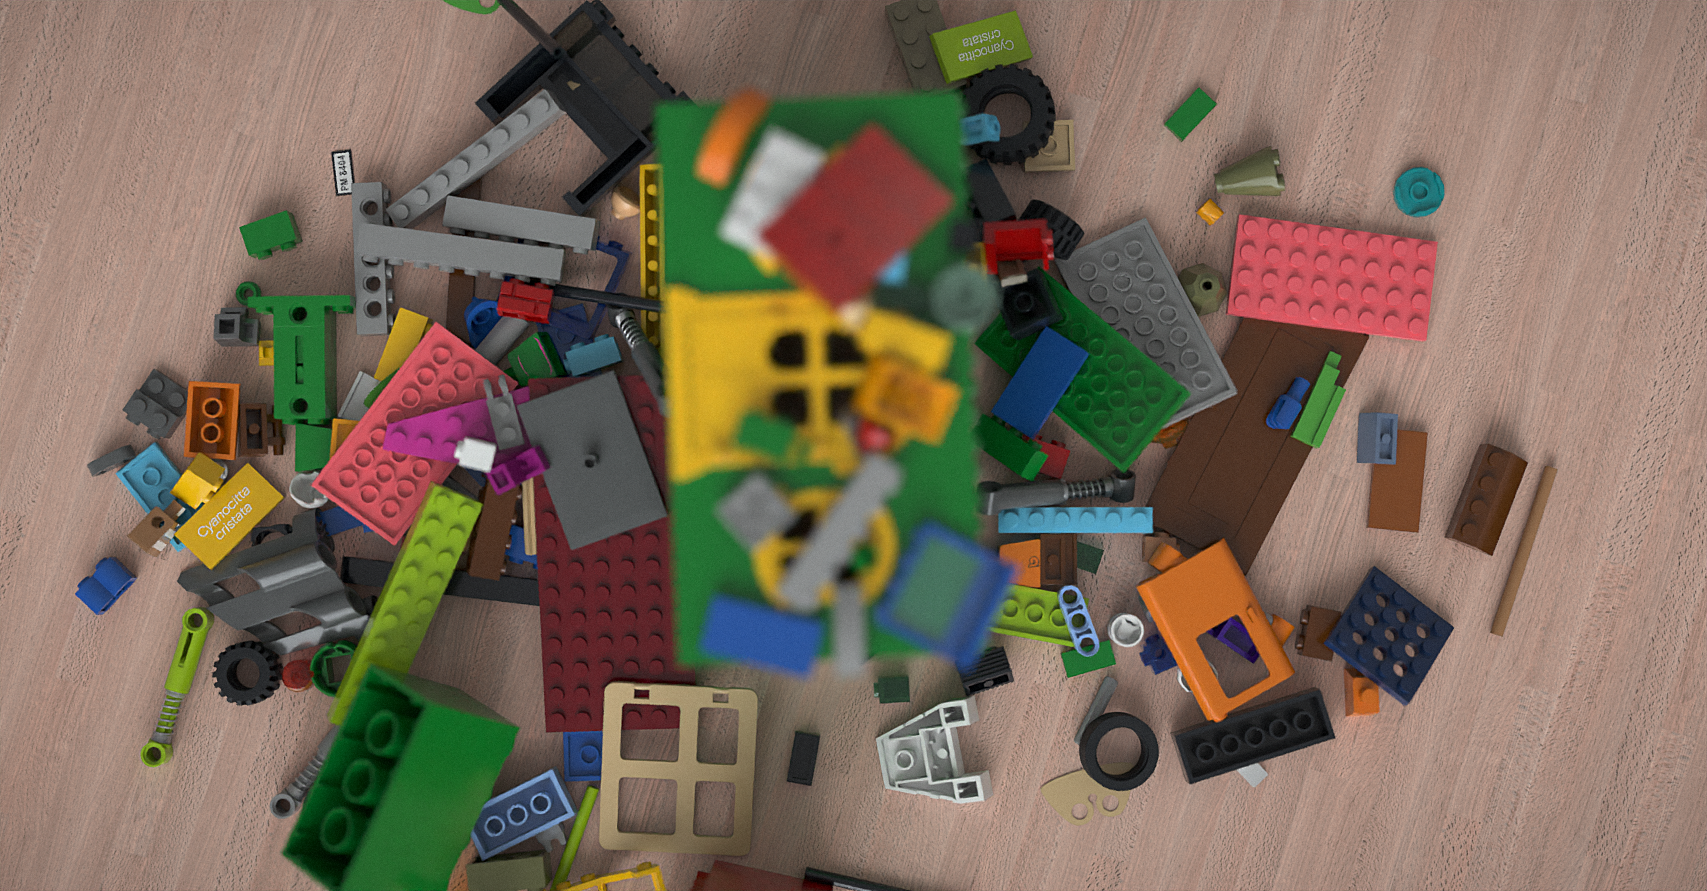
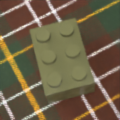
(510, 872)

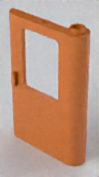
(1199, 597)

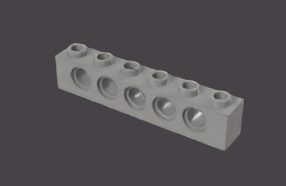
(368, 325)

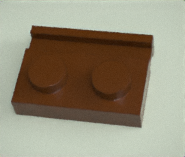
(1058, 559)

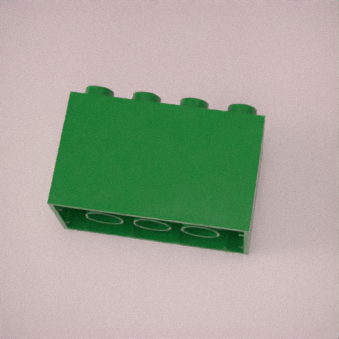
(400, 786)

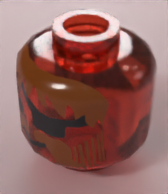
(291, 674)

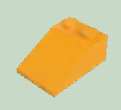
(905, 398)

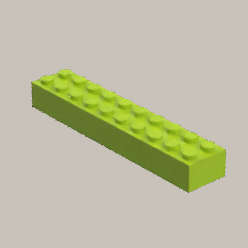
(411, 589)

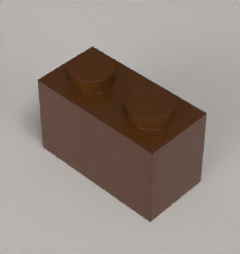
(1316, 627)

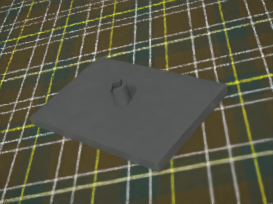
(595, 459)

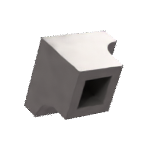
(235, 328)

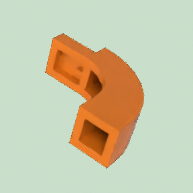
(730, 134)

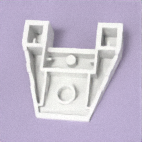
(927, 755)

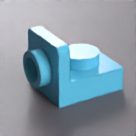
(981, 129)

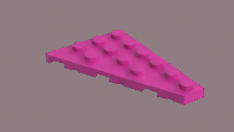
(438, 432)

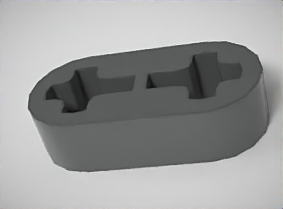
(111, 460)

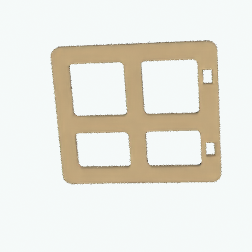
(684, 770)

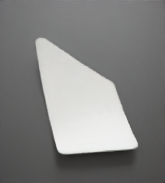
(1253, 774)

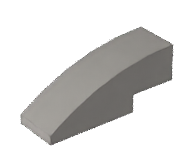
(849, 630)

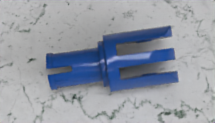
(1288, 405)

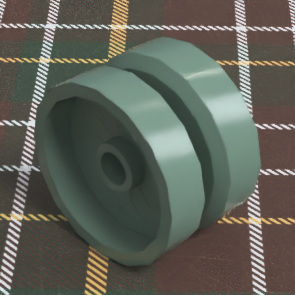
(964, 315)

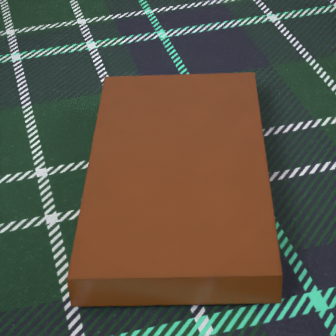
(1398, 488)

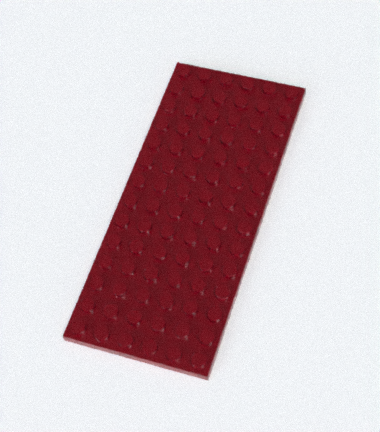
(611, 601)

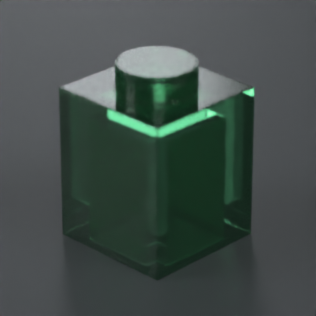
(892, 689)

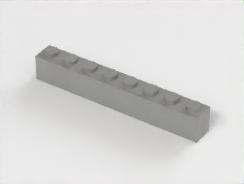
(476, 160)
(461, 253)

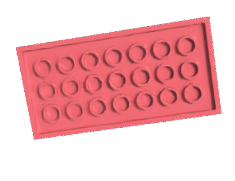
(1331, 278)
(386, 485)

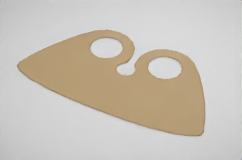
(1077, 786)

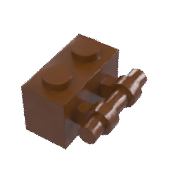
(253, 434)

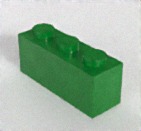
(1009, 447)

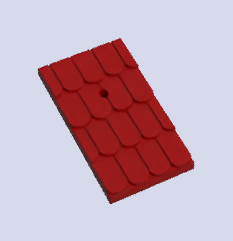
(870, 201)

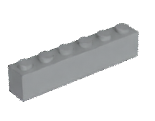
(521, 223)
(838, 532)

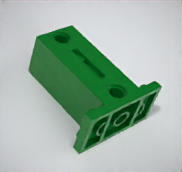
(304, 354)

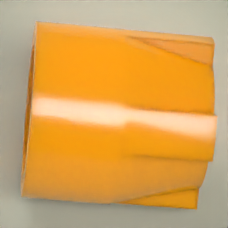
(1210, 212)

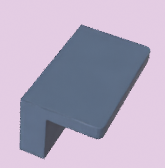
(1377, 438)

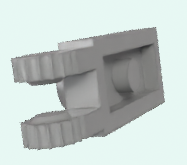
(503, 416)

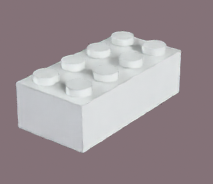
(774, 181)

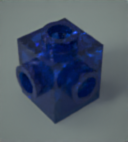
(1148, 655)

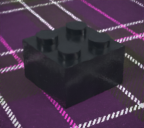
(1028, 305)

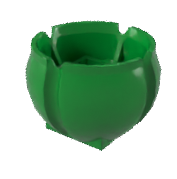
(322, 665)

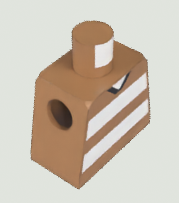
(150, 536)

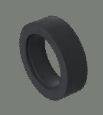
(1140, 772)

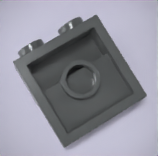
(158, 405)

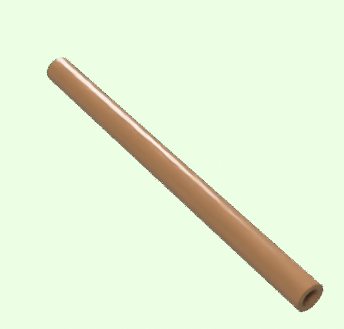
(1523, 551)

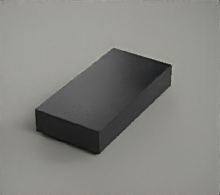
(803, 758)

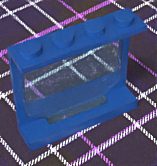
(946, 594)

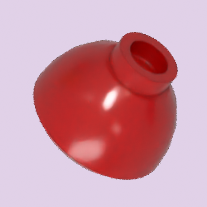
(874, 435)

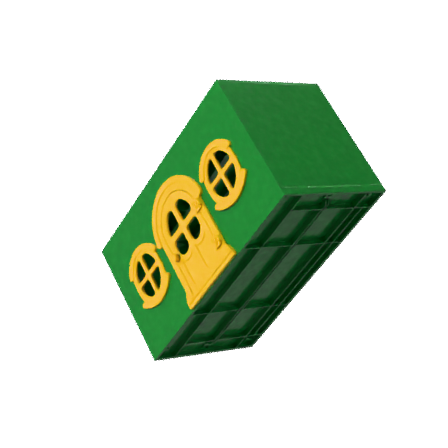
(721, 367)

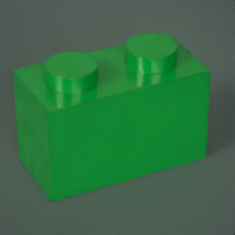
(271, 235)

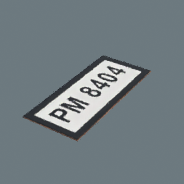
(342, 172)

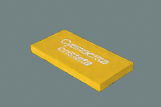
(229, 516)

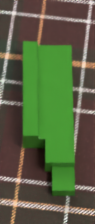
(1320, 404)

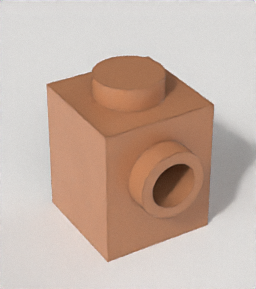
(1151, 543)

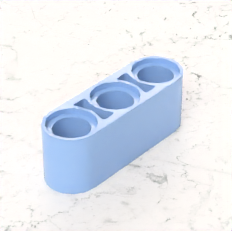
(1083, 631)

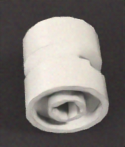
(1125, 629)

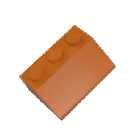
(212, 420)

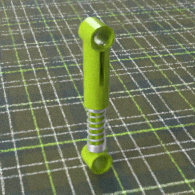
(178, 683)

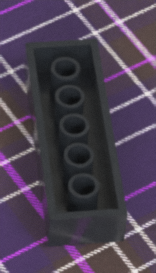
(1253, 735)

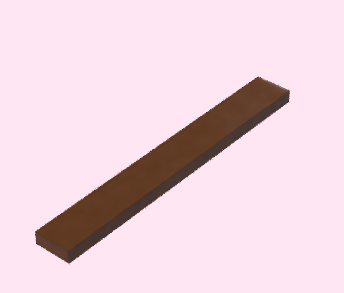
(461, 286)

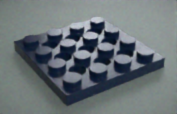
(1393, 652)

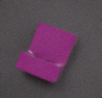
(518, 470)

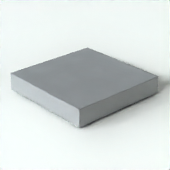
(756, 512)

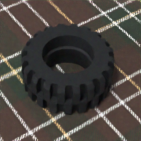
(1038, 96)

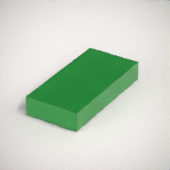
(1190, 114)
(1077, 664)

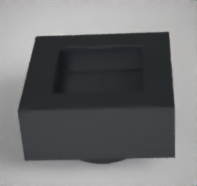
(963, 236)

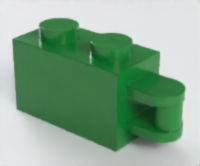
(769, 438)

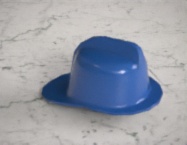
(480, 319)

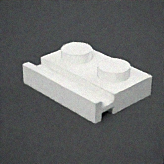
(354, 404)

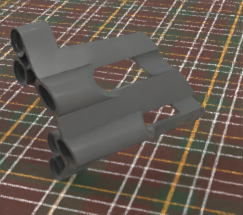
(292, 576)

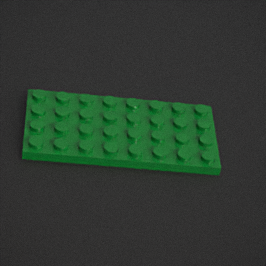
(1117, 394)

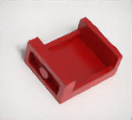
(1017, 242)

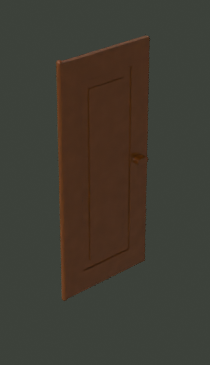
(1229, 463)

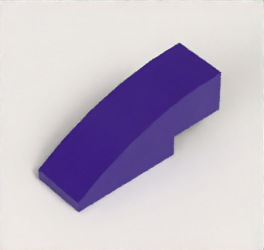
(1236, 638)

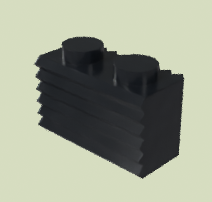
(986, 672)

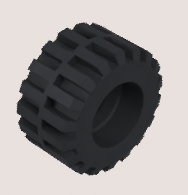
(1065, 231)
(227, 676)

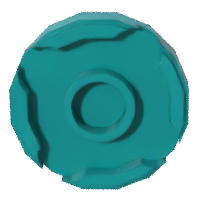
(1418, 192)

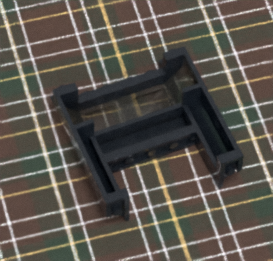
(610, 105)

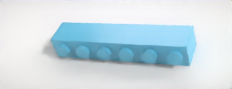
(1076, 520)

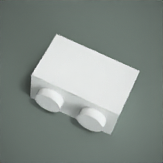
(475, 453)

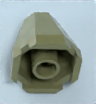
(1203, 300)

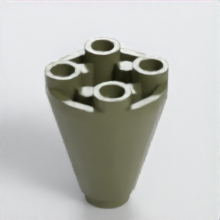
(1252, 175)

